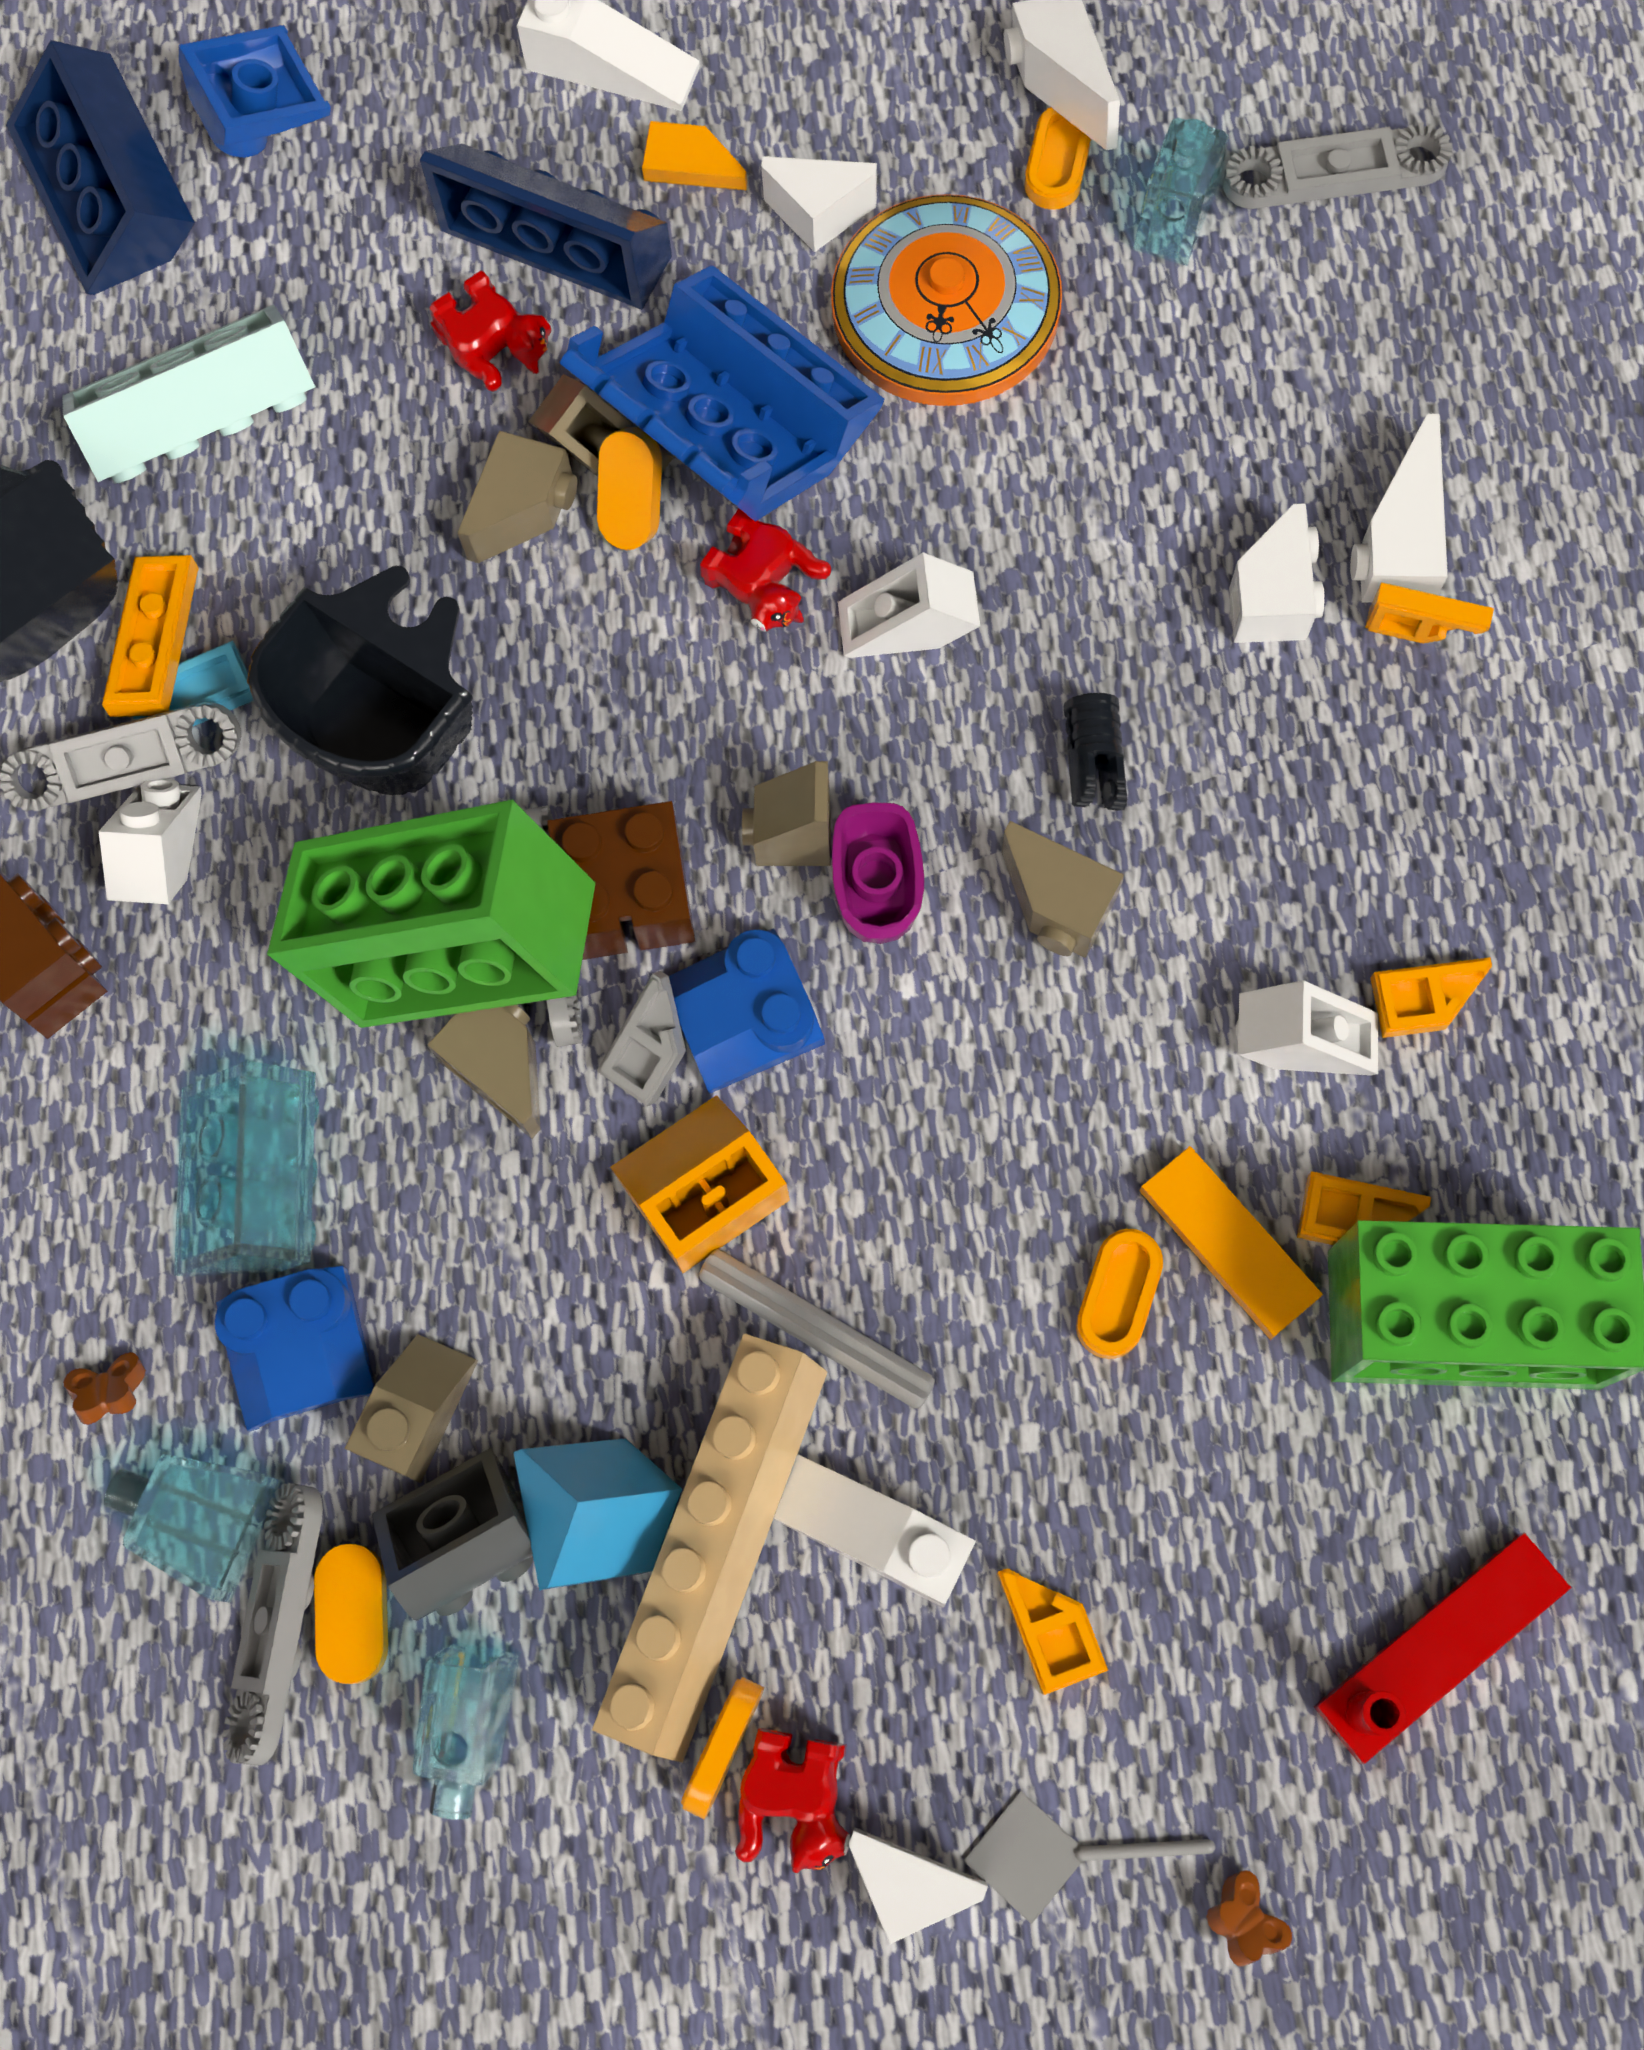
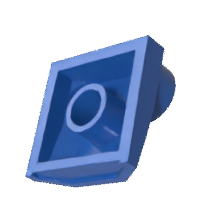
(249, 88)
(744, 1009)
(294, 1344)

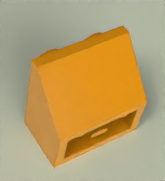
(701, 1182)

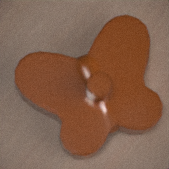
(105, 1392)
(1243, 1922)

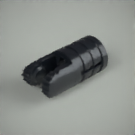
(1095, 744)

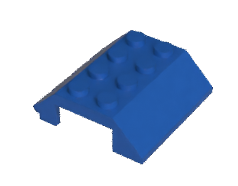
(731, 393)

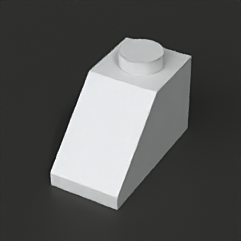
(910, 609)
(1307, 1030)

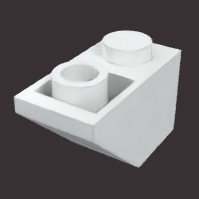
(1274, 583)
(150, 842)

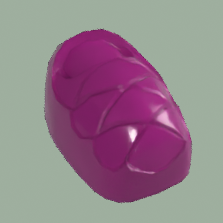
(877, 871)

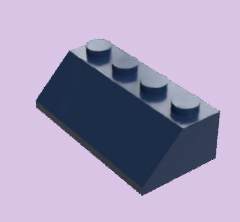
(97, 168)
(547, 222)

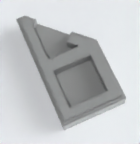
(647, 1044)

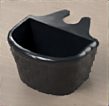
(51, 567)
(360, 688)

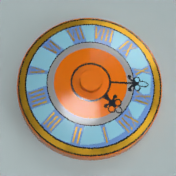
(946, 299)

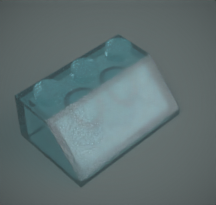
(246, 1171)

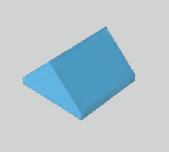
(593, 1510)

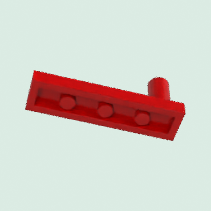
(1442, 1648)

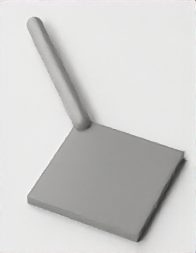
(1032, 1857)

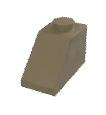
(580, 422)
(516, 496)
(791, 818)
(1059, 890)
(495, 1059)
(412, 1407)

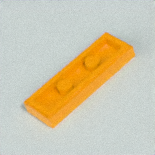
(150, 636)
(1230, 1242)

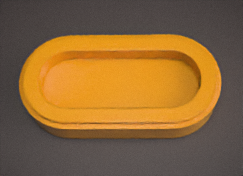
(1056, 162)
(629, 488)
(1119, 1293)
(350, 1614)
(721, 1747)

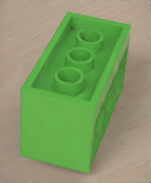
(434, 916)
(1486, 1305)

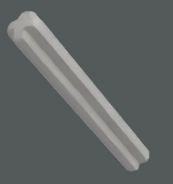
(817, 1328)

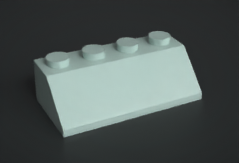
(186, 395)

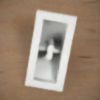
(819, 195)
(909, 1887)

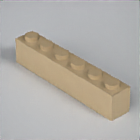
(711, 1550)

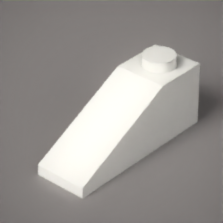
(604, 51)
(1064, 65)
(1408, 529)
(874, 1530)

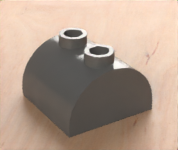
(453, 1537)

